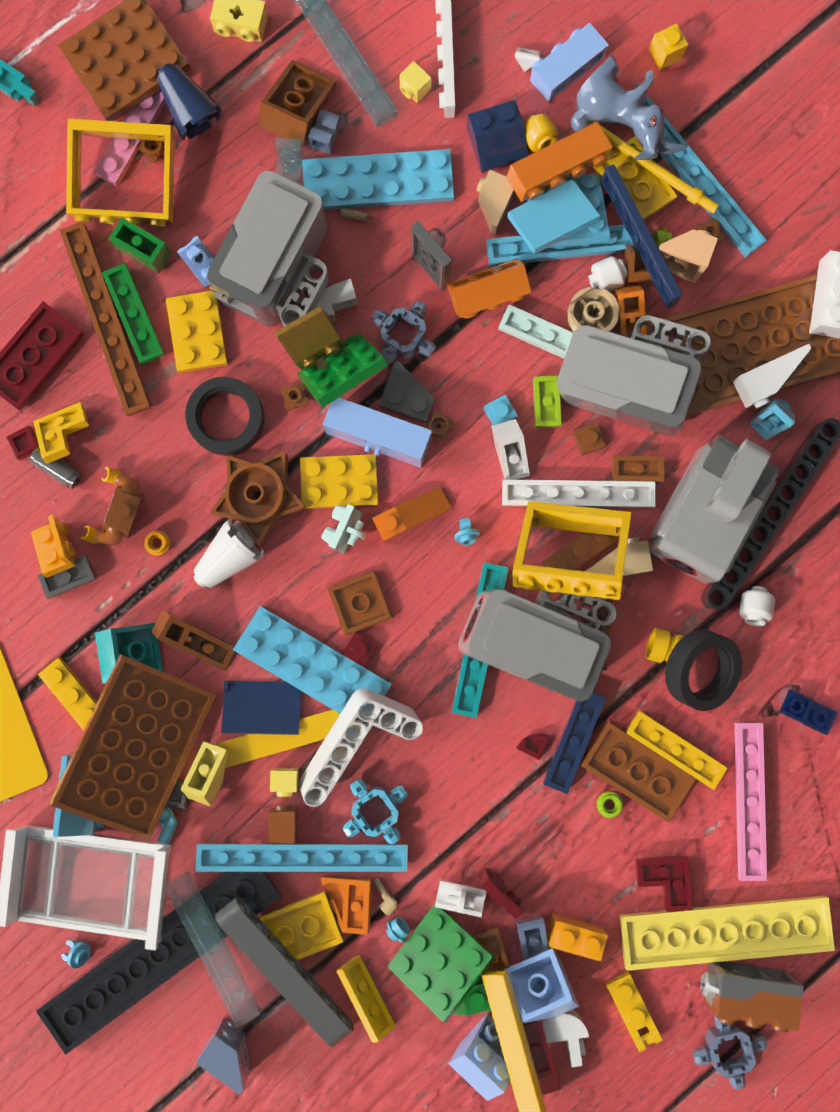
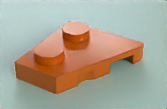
(350, 902)

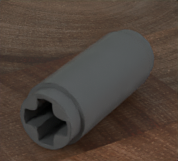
(57, 469)

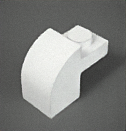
(567, 1028)

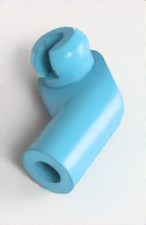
(169, 823)

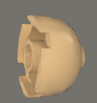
(593, 309)

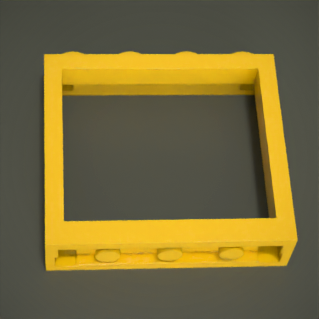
(125, 130)
(579, 520)

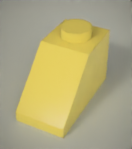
(206, 774)

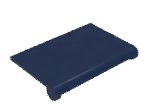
(261, 708)

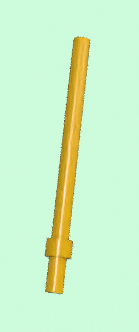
(694, 194)

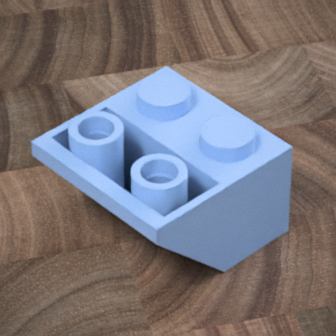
(481, 1060)

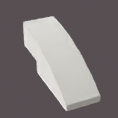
(334, 298)

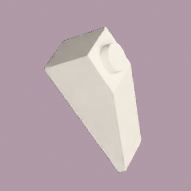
(764, 381)

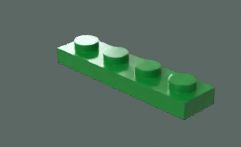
(133, 314)

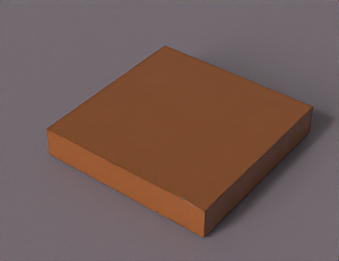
(359, 603)

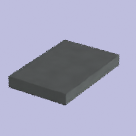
(430, 256)

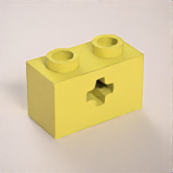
(240, 18)

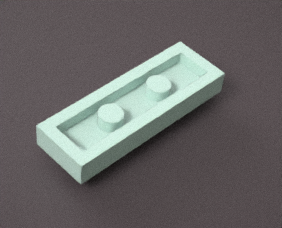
(536, 331)

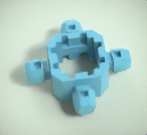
(353, 827)

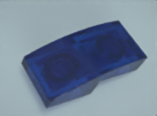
(807, 712)

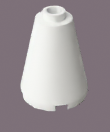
(227, 555)

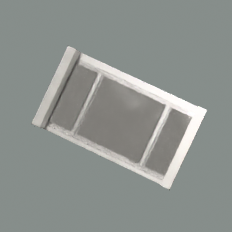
(84, 883)

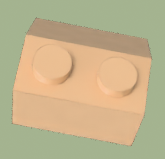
(688, 254)

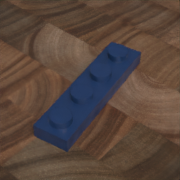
(573, 743)

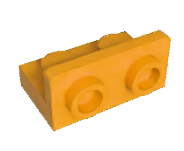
(53, 548)

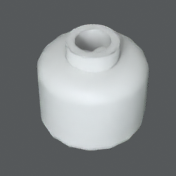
(608, 274)
(757, 606)

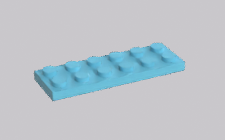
(381, 179)
(305, 661)

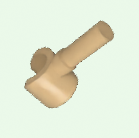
(389, 903)

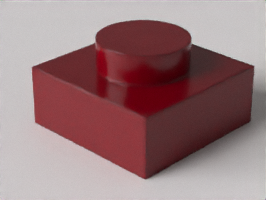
(359, 649)

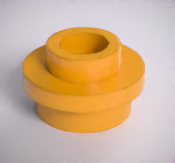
(149, 542)

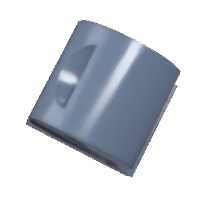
(325, 131)

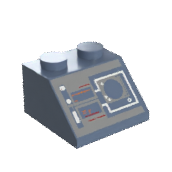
(227, 1056)

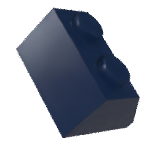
(497, 136)

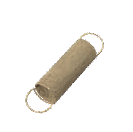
(354, 214)

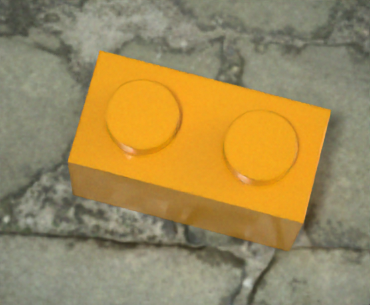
(576, 937)

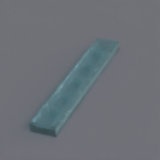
(212, 949)

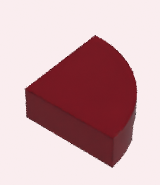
(533, 745)

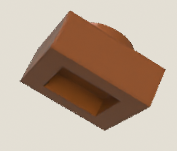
(588, 439)

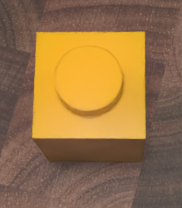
(668, 46)

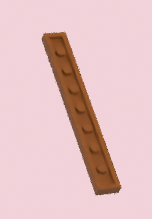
(105, 319)

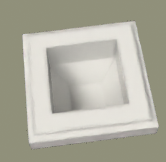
(526, 57)

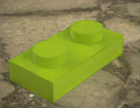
(546, 402)

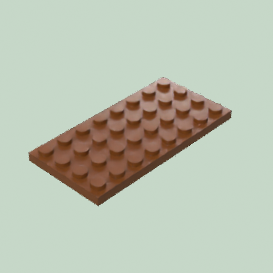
(752, 333)

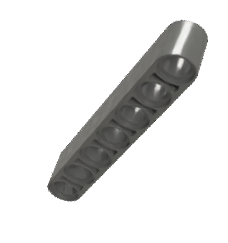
(284, 971)

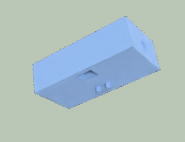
(377, 431)

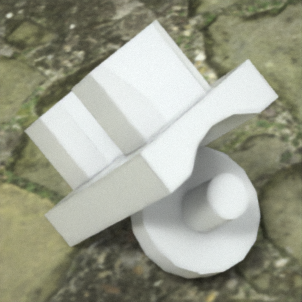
(460, 898)

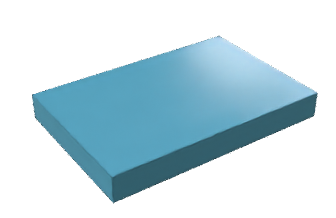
(553, 216)

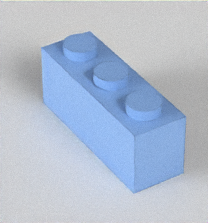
(568, 61)

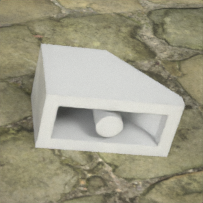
(511, 450)

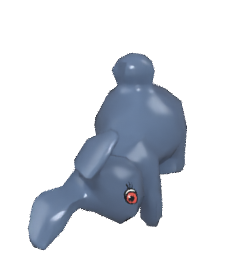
(608, 103)

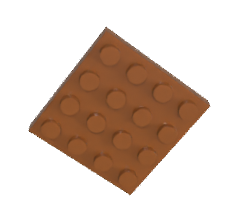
(122, 56)

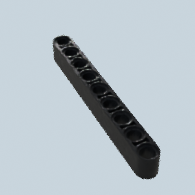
(781, 506)

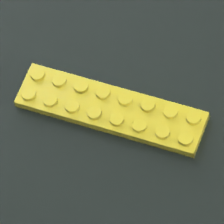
(727, 932)

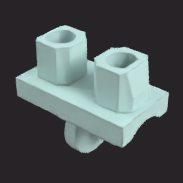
(347, 530)

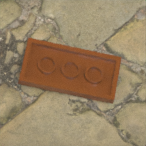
(637, 771)

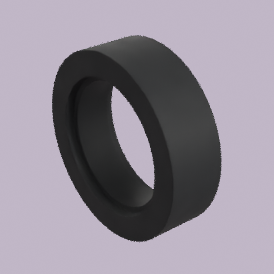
(207, 391)
(725, 678)

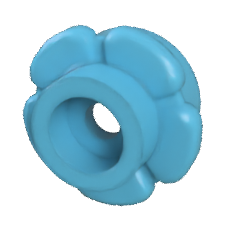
(398, 929)

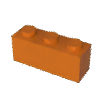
(489, 288)

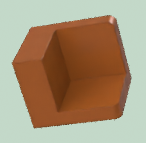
(634, 265)

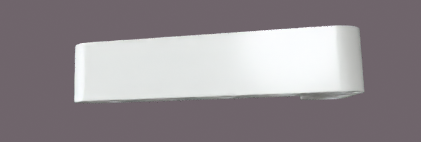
(351, 738)

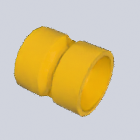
(660, 645)

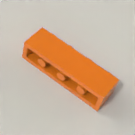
(559, 162)

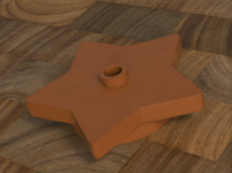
(243, 484)

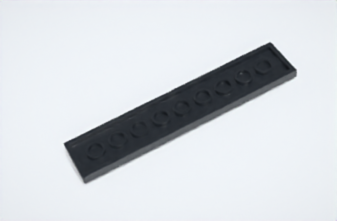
(138, 971)

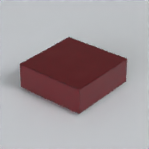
(23, 442)

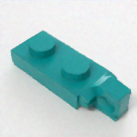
(16, 84)

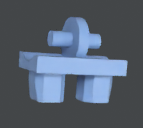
(197, 259)

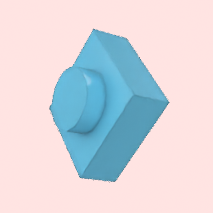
(500, 410)

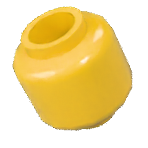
(540, 132)

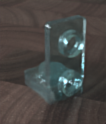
(289, 158)

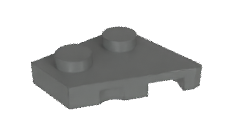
(406, 395)

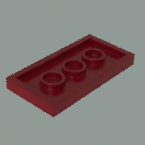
(35, 354)

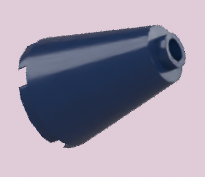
(187, 102)

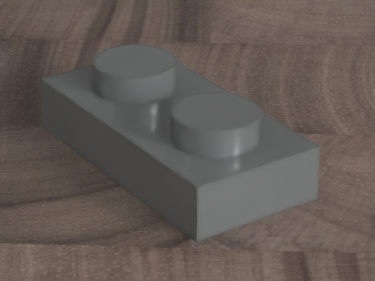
(69, 579)

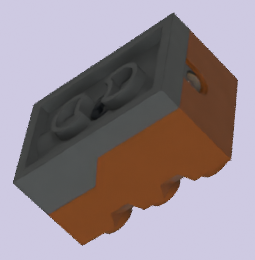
(752, 995)

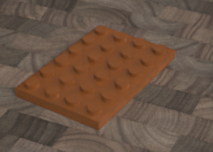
(133, 748)

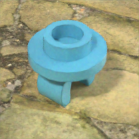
(466, 535)
(78, 955)

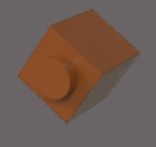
(283, 824)

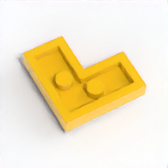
(53, 428)

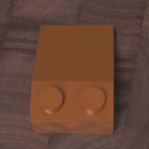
(295, 102)

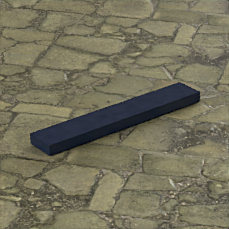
(641, 237)

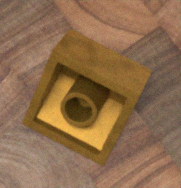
(310, 338)

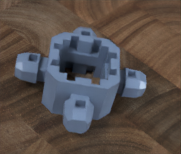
(414, 318)
(732, 1069)

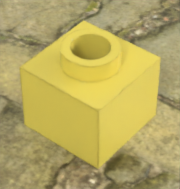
(415, 82)
(284, 781)

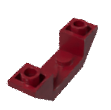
(541, 1057)

